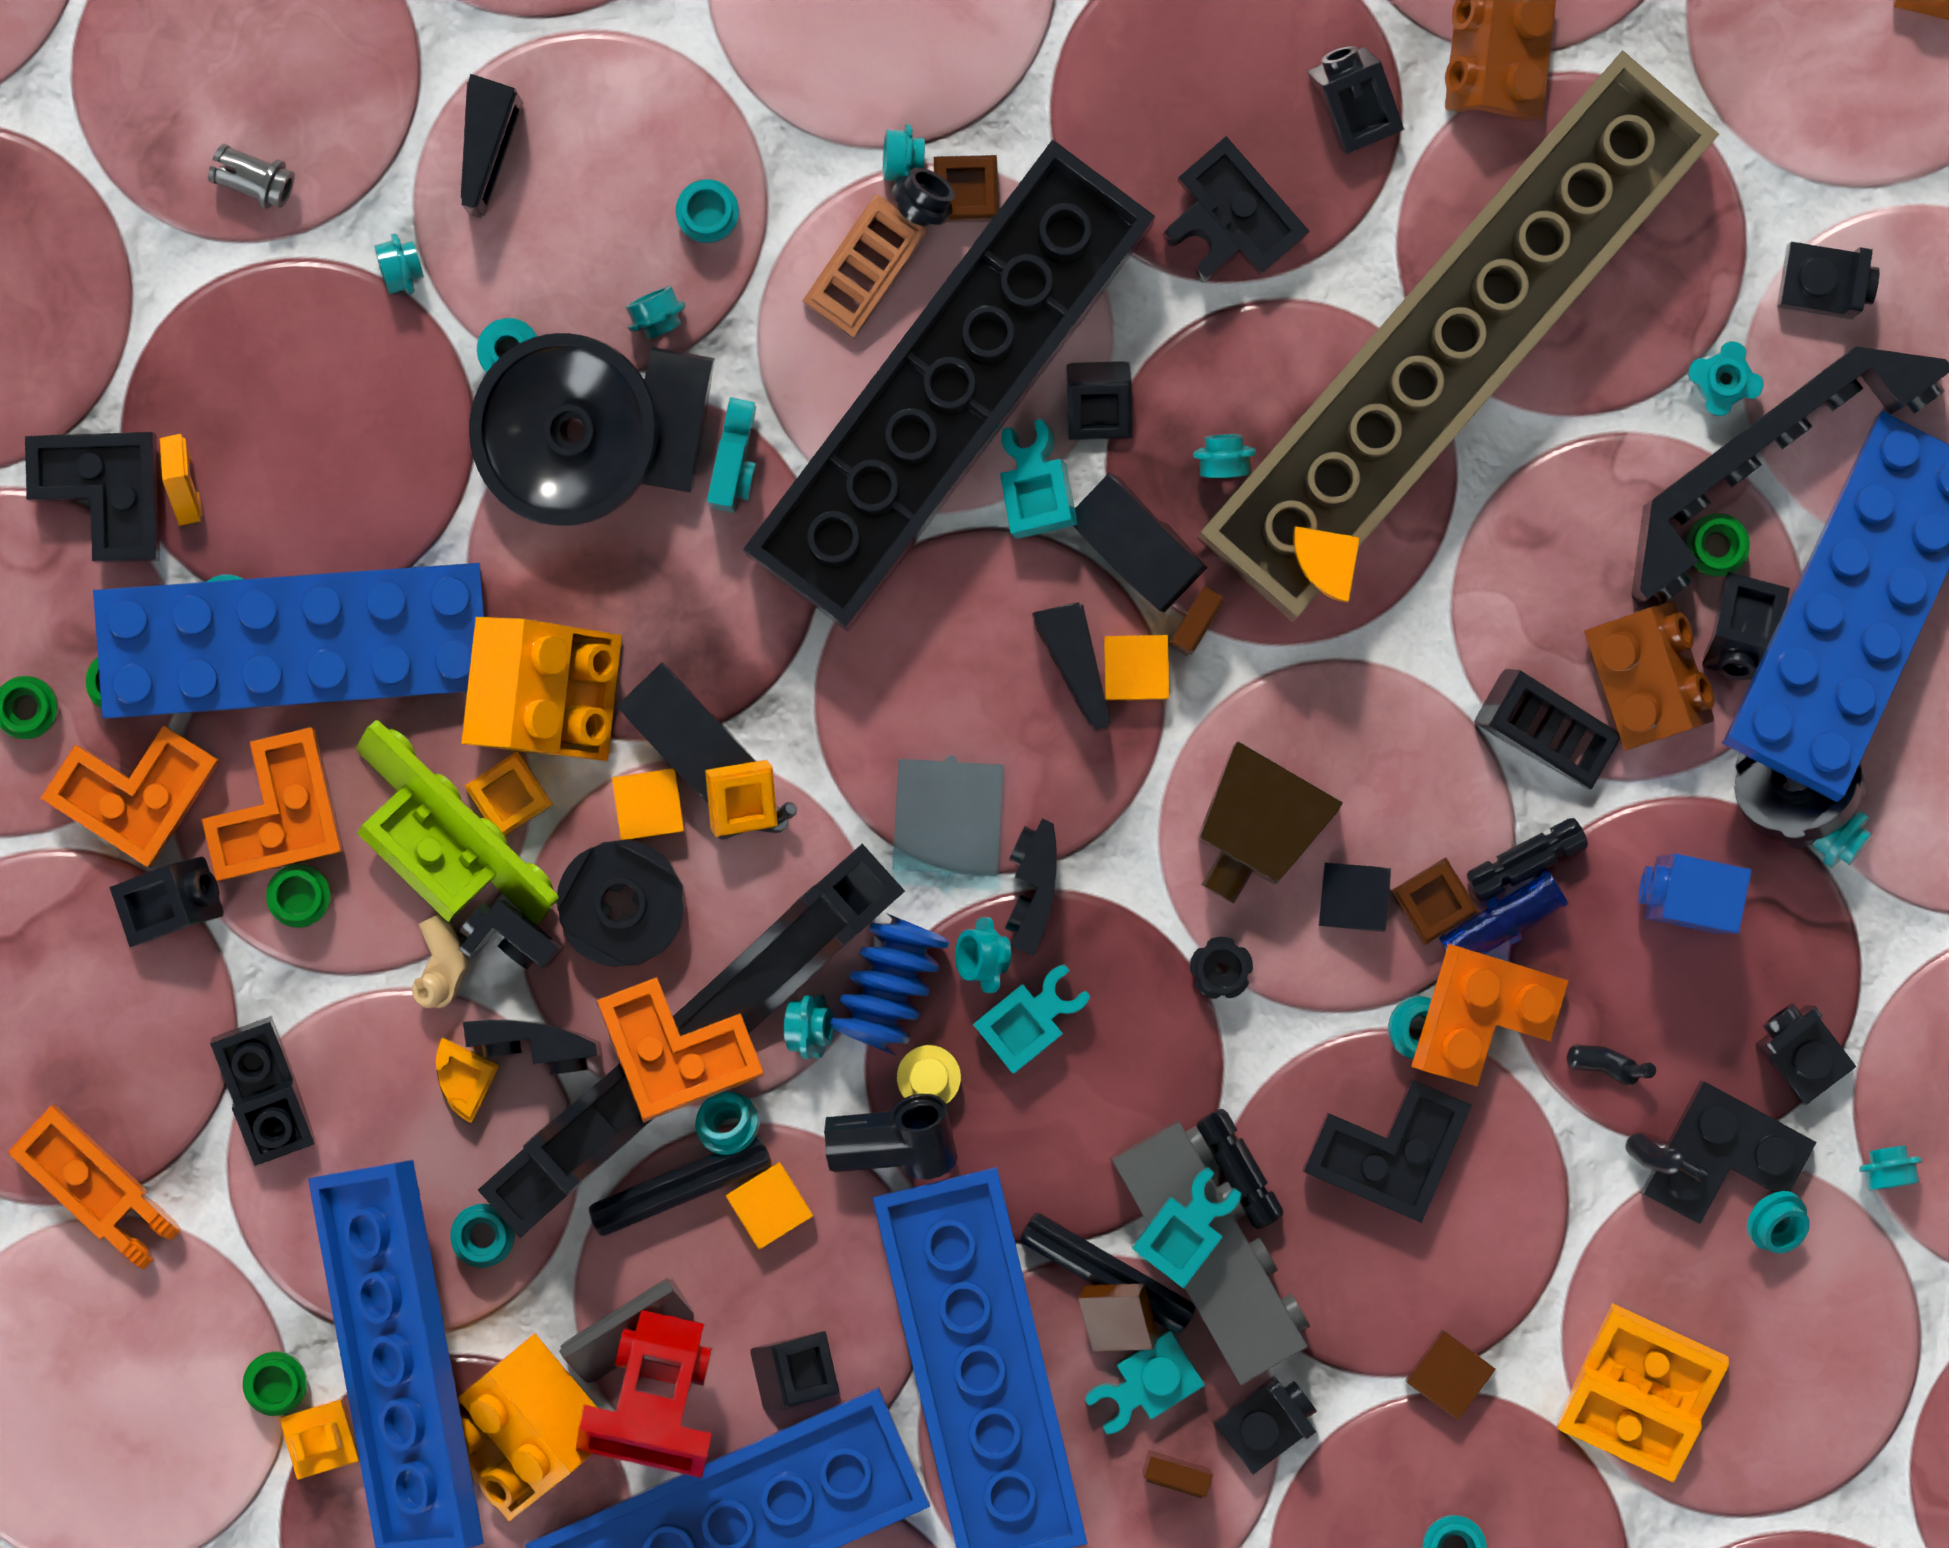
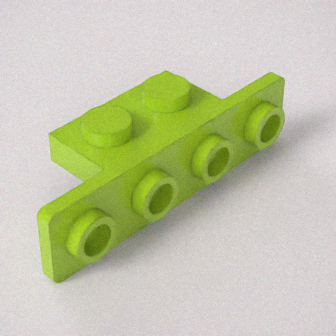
(438, 840)

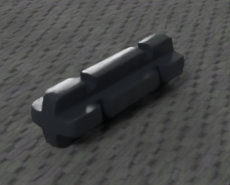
(1527, 859)
(1240, 1168)

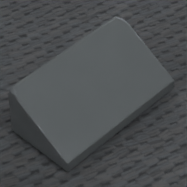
(595, 1349)

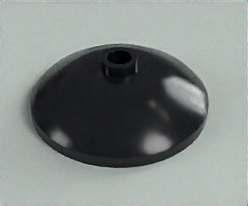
(523, 422)

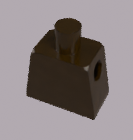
(1260, 821)

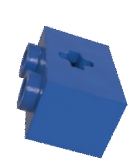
(1694, 893)

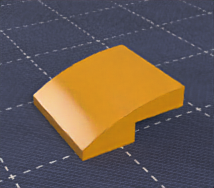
(1642, 1392)

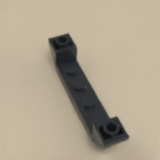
(1893, 378)

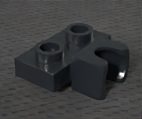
(1234, 213)

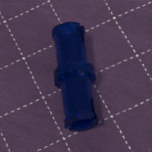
(1508, 917)

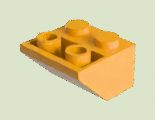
(541, 688)
(522, 1427)

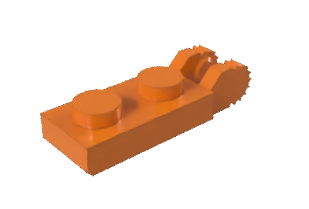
(89, 1183)

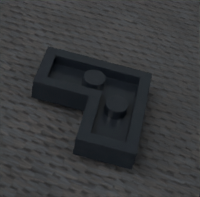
(117, 477)
(1725, 1136)
(1397, 1168)

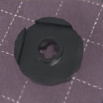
(1787, 815)
(585, 913)

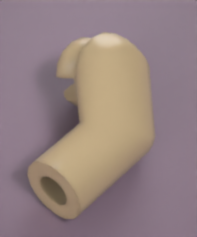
(445, 968)

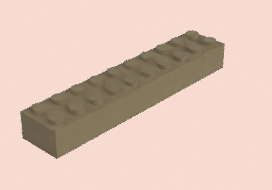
(1461, 329)

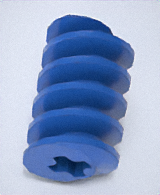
(889, 983)

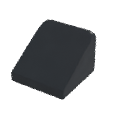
(1099, 400)
(1354, 897)
(794, 1371)

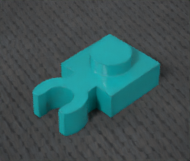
(732, 473)
(1039, 490)
(1023, 1024)
(1181, 1236)
(1152, 1379)

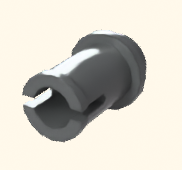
(253, 176)

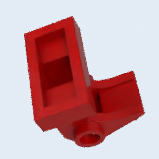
(647, 1425)

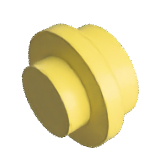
(929, 1071)

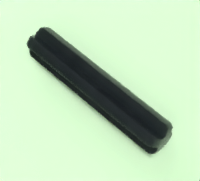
(677, 1187)
(1104, 1269)

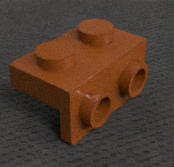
(1500, 57)
(1651, 675)

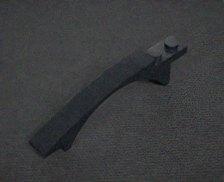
(752, 986)

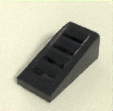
(489, 125)
(1070, 646)
(1500, 704)

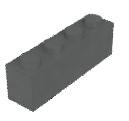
(1233, 1282)

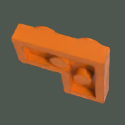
(135, 811)
(292, 823)
(1473, 998)
(669, 1068)

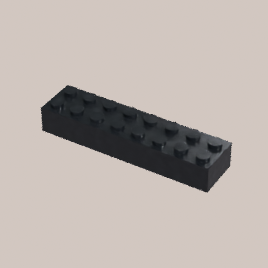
(950, 385)

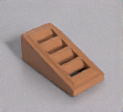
(889, 215)

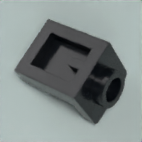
(1356, 97)
(1827, 280)
(1744, 625)
(167, 900)
(522, 938)
(1804, 1051)
(1267, 1423)

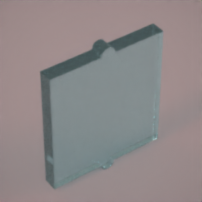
(947, 817)

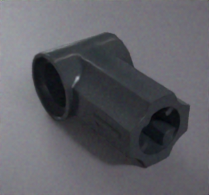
(910, 1136)

